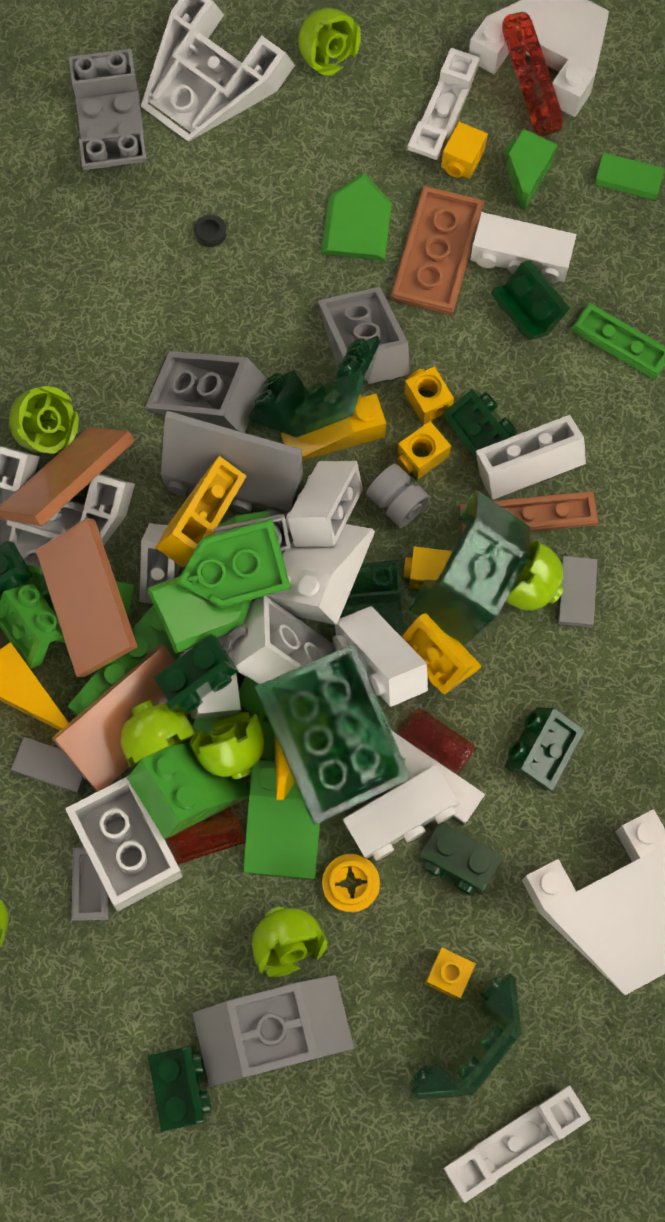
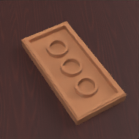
(437, 250)
(65, 475)
(86, 598)
(94, 735)

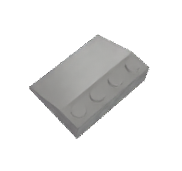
(271, 468)

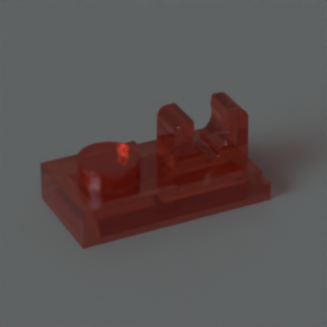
(438, 741)
(206, 838)

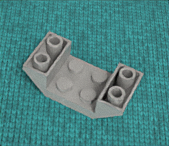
(108, 109)
(272, 1030)

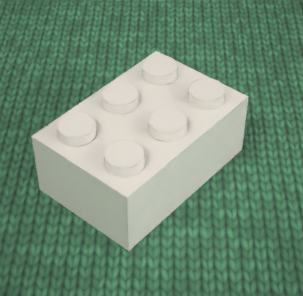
(123, 844)

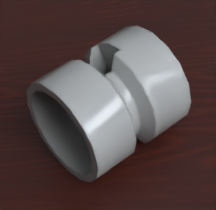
(395, 492)

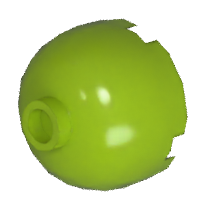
(327, 35)
(43, 420)
(539, 579)
(152, 730)
(231, 746)
(286, 938)

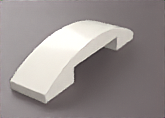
(445, 105)
(516, 1143)

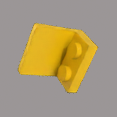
(445, 657)

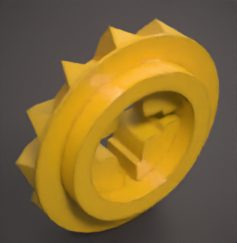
(362, 870)

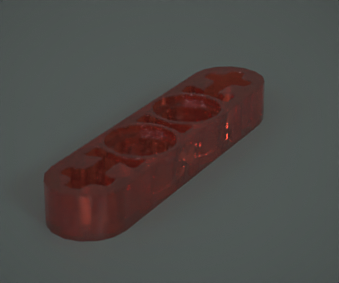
(529, 75)

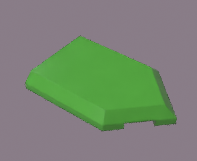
(357, 221)
(237, 565)
(191, 617)

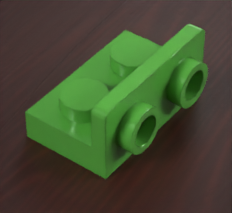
(28, 623)

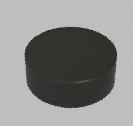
(210, 230)

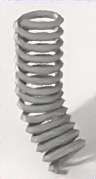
(238, 634)

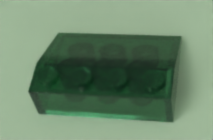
(332, 732)

